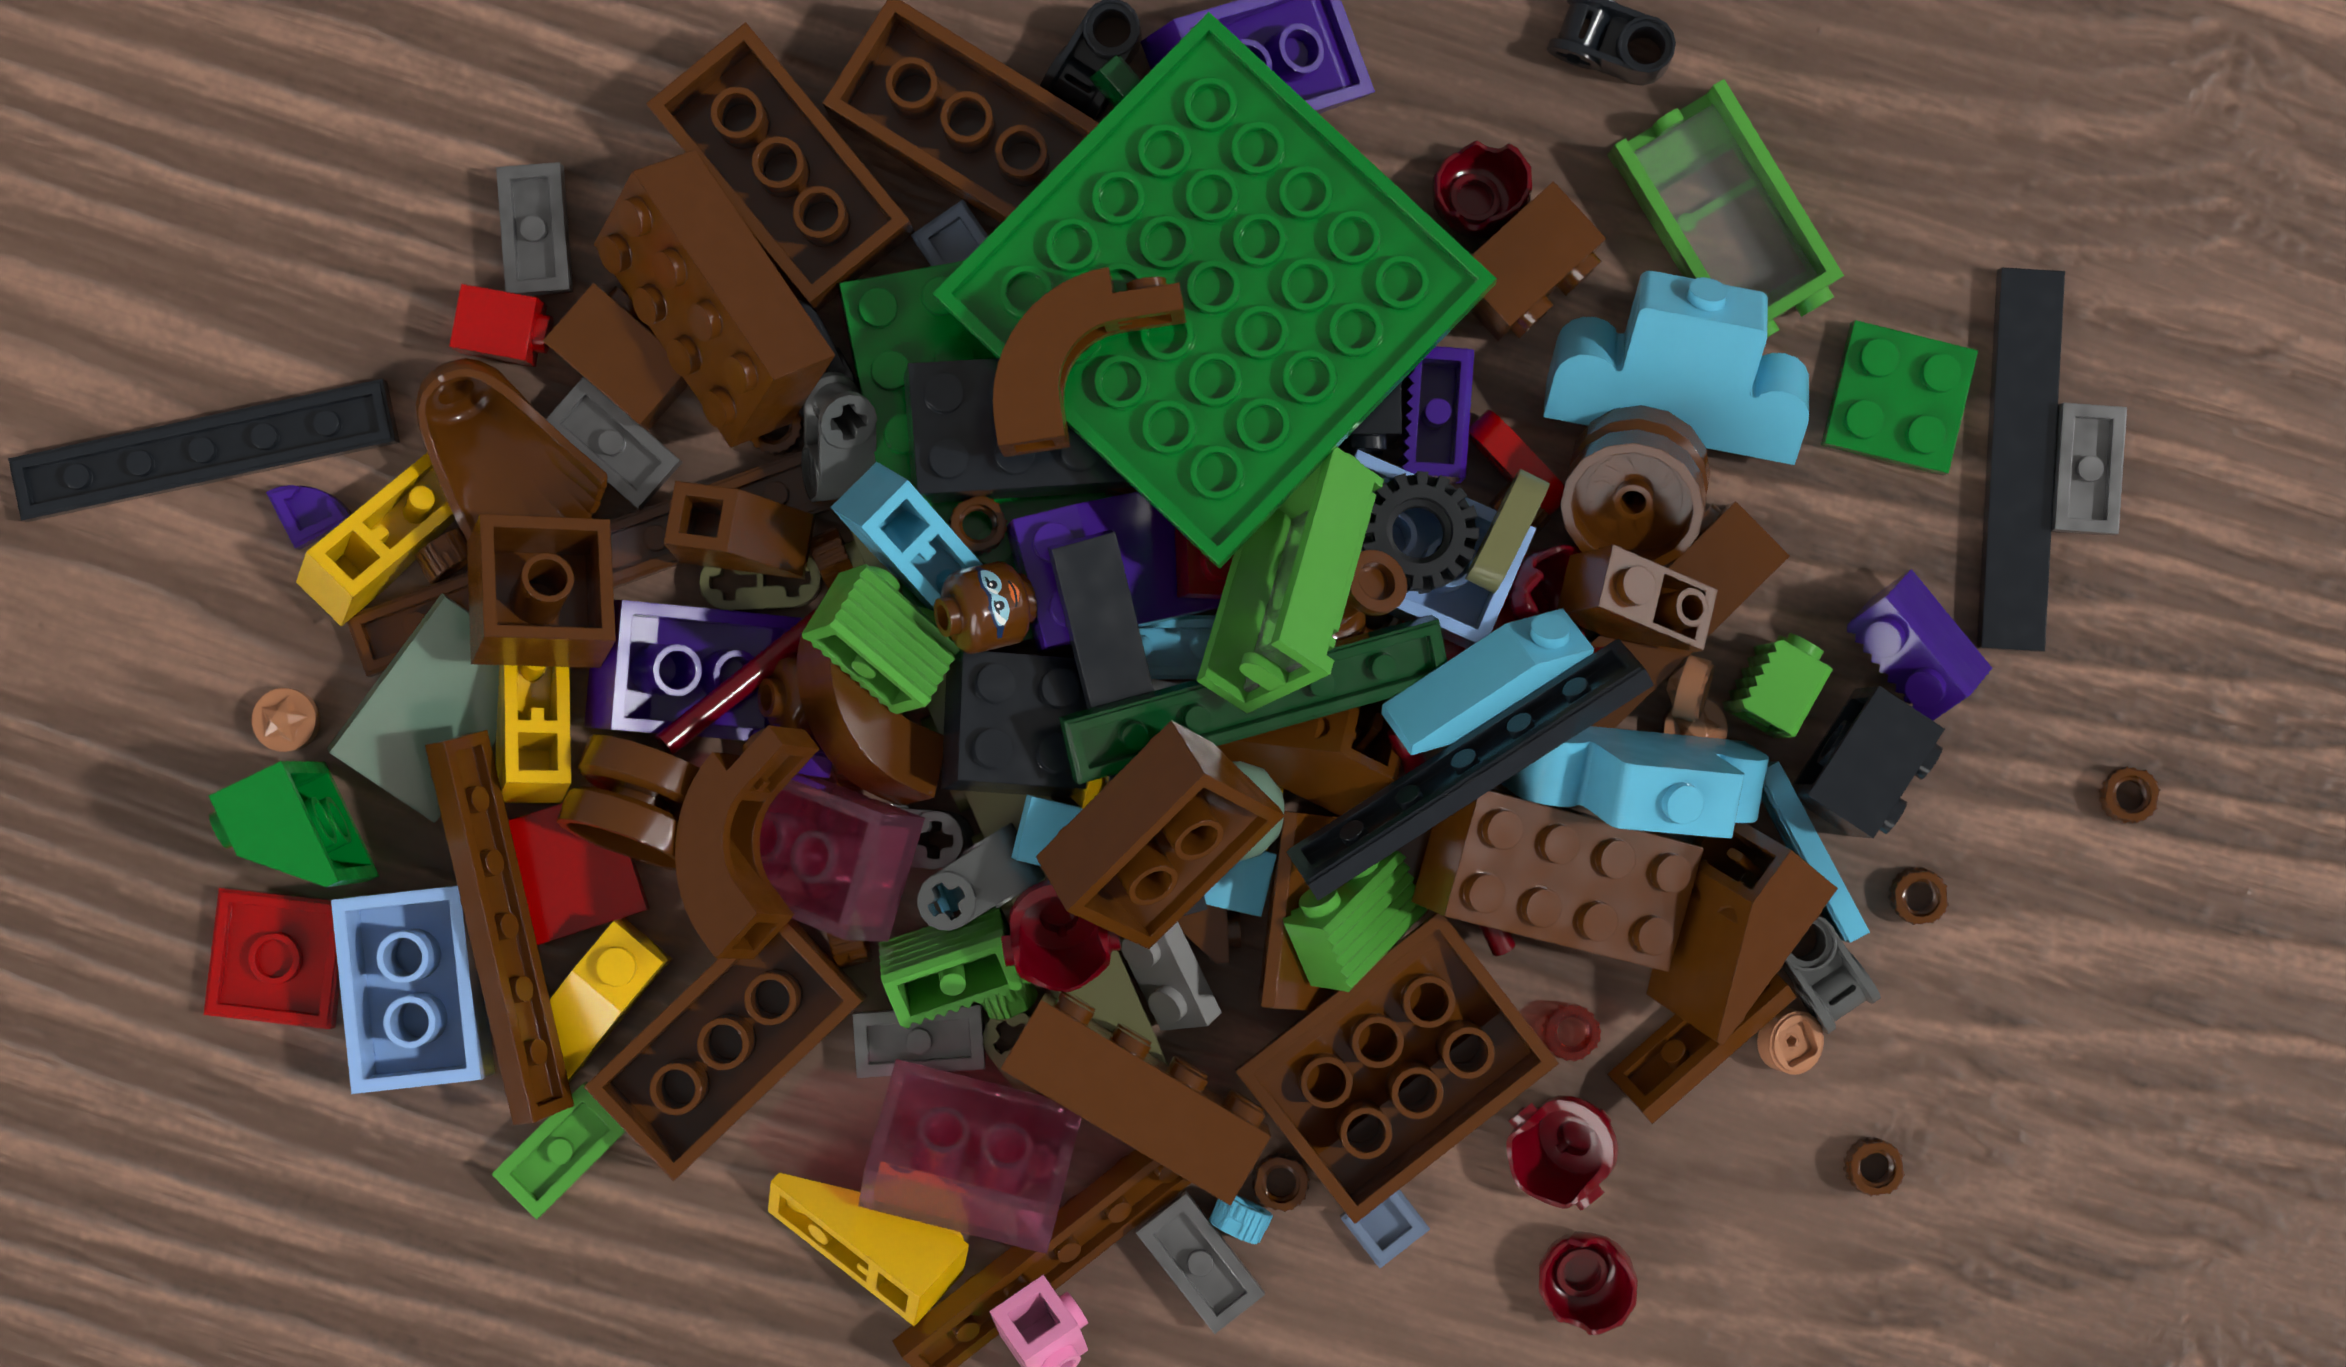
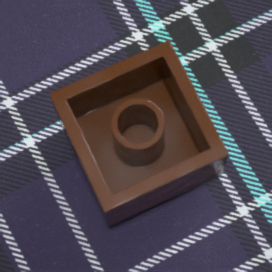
(1533, 255)
(540, 591)

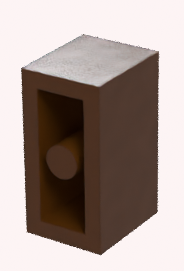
(617, 354)

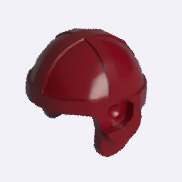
(1055, 945)
(1562, 1151)

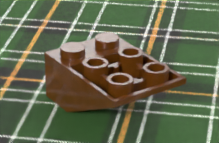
(1326, 759)
(1738, 929)

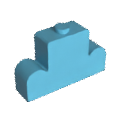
(1690, 353)
(1650, 780)

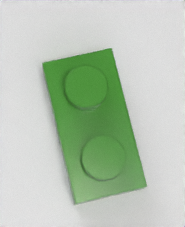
(558, 1153)

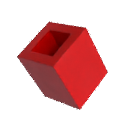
(500, 325)

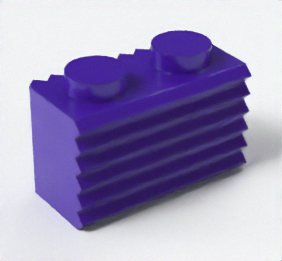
(1438, 414)
(1919, 646)

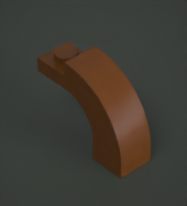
(1050, 340)
(862, 737)
(720, 842)

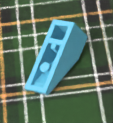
(903, 532)
(1485, 680)

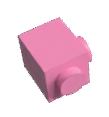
(1041, 1326)

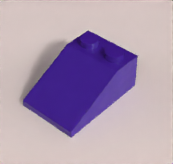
(1297, 39)
(1146, 551)
(672, 660)

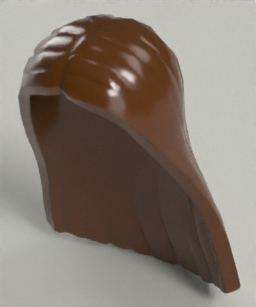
(498, 450)

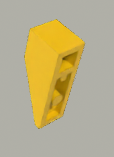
(376, 542)
(533, 734)
(604, 990)
(889, 1255)

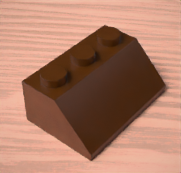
(1157, 837)
(1282, 975)

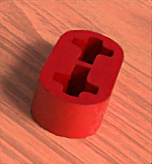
(1509, 454)

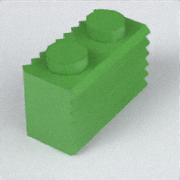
(881, 638)
(1779, 686)
(1354, 925)
(946, 969)

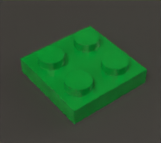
(1899, 397)

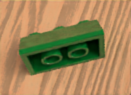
(293, 823)

